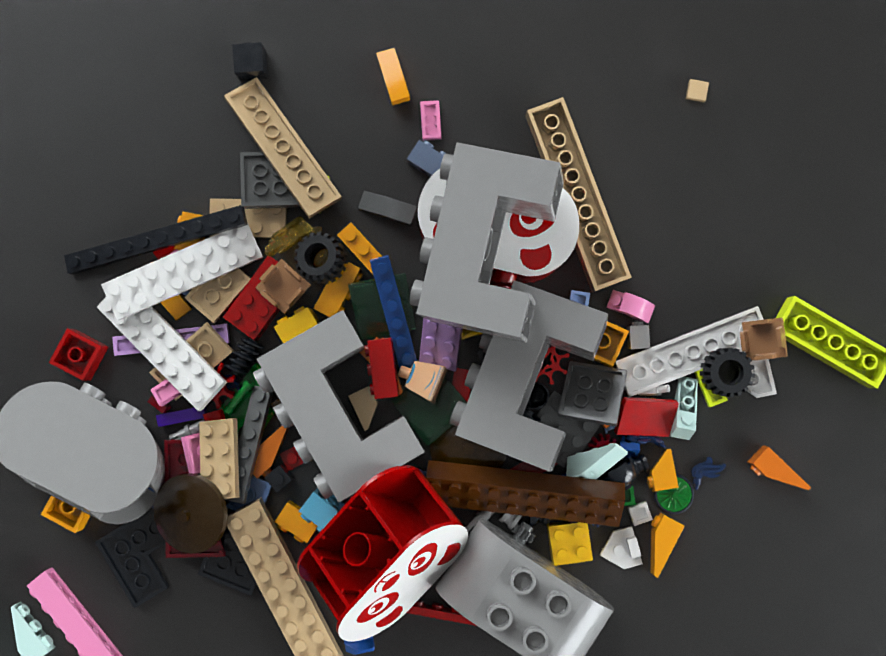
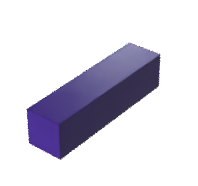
(179, 416)

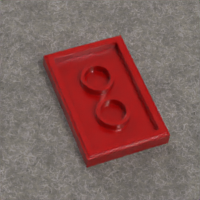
(646, 417)

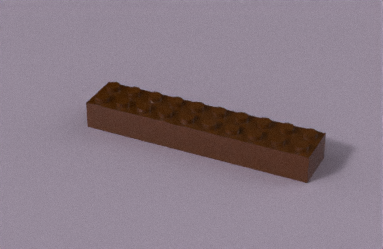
(528, 493)

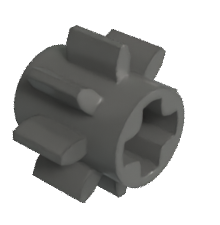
(523, 533)

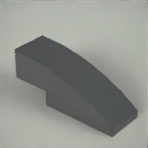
(388, 208)

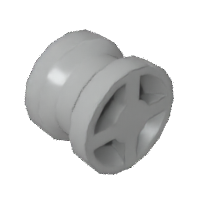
(510, 520)

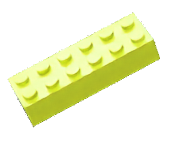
(833, 342)

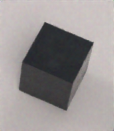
(250, 61)

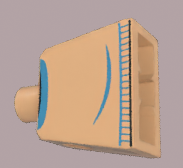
(424, 379)

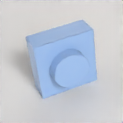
(580, 297)

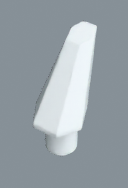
(657, 391)

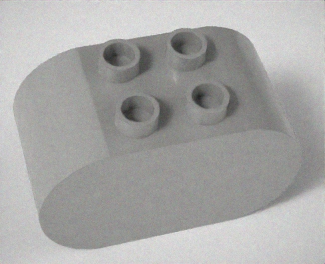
(82, 450)
(522, 596)

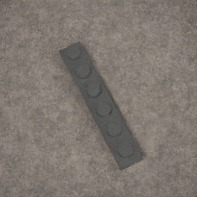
(251, 439)

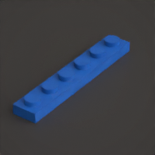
(393, 311)

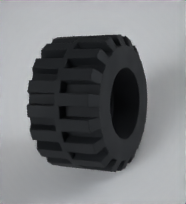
(308, 251)
(742, 367)

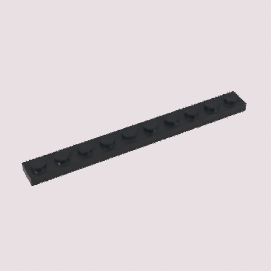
(156, 239)

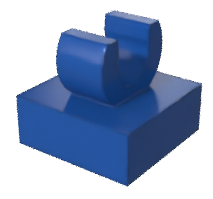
(633, 448)

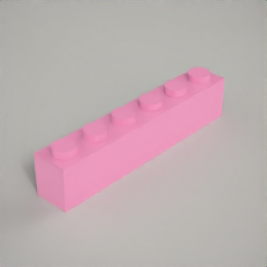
(71, 615)

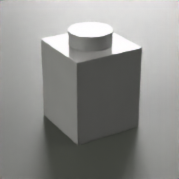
(638, 336)

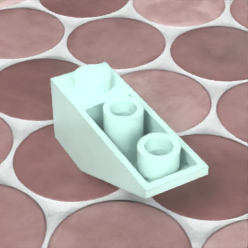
(685, 418)
(594, 462)
(28, 632)

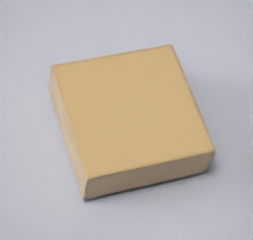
(697, 90)

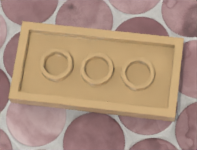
(262, 221)
(208, 345)
(220, 455)

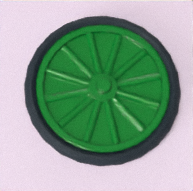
(675, 500)

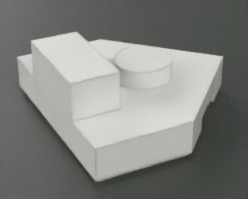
(763, 383)
(622, 548)

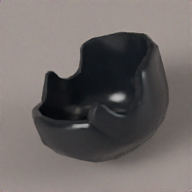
(538, 397)

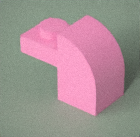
(631, 305)

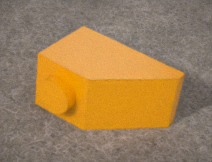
(663, 473)

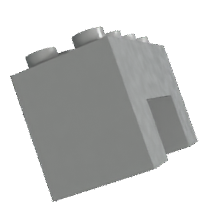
(470, 221)
(510, 372)
(312, 405)

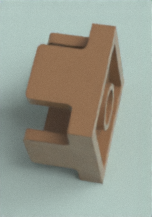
(282, 286)
(764, 339)

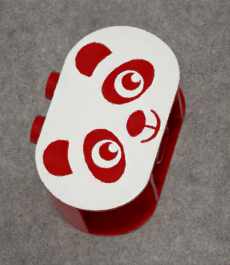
(527, 245)
(382, 551)

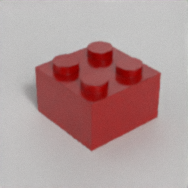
(78, 354)

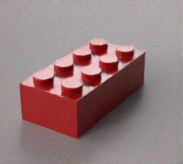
(251, 310)

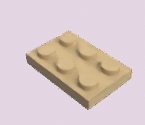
(218, 294)

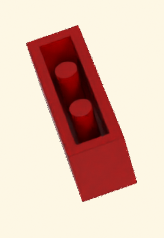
(382, 368)

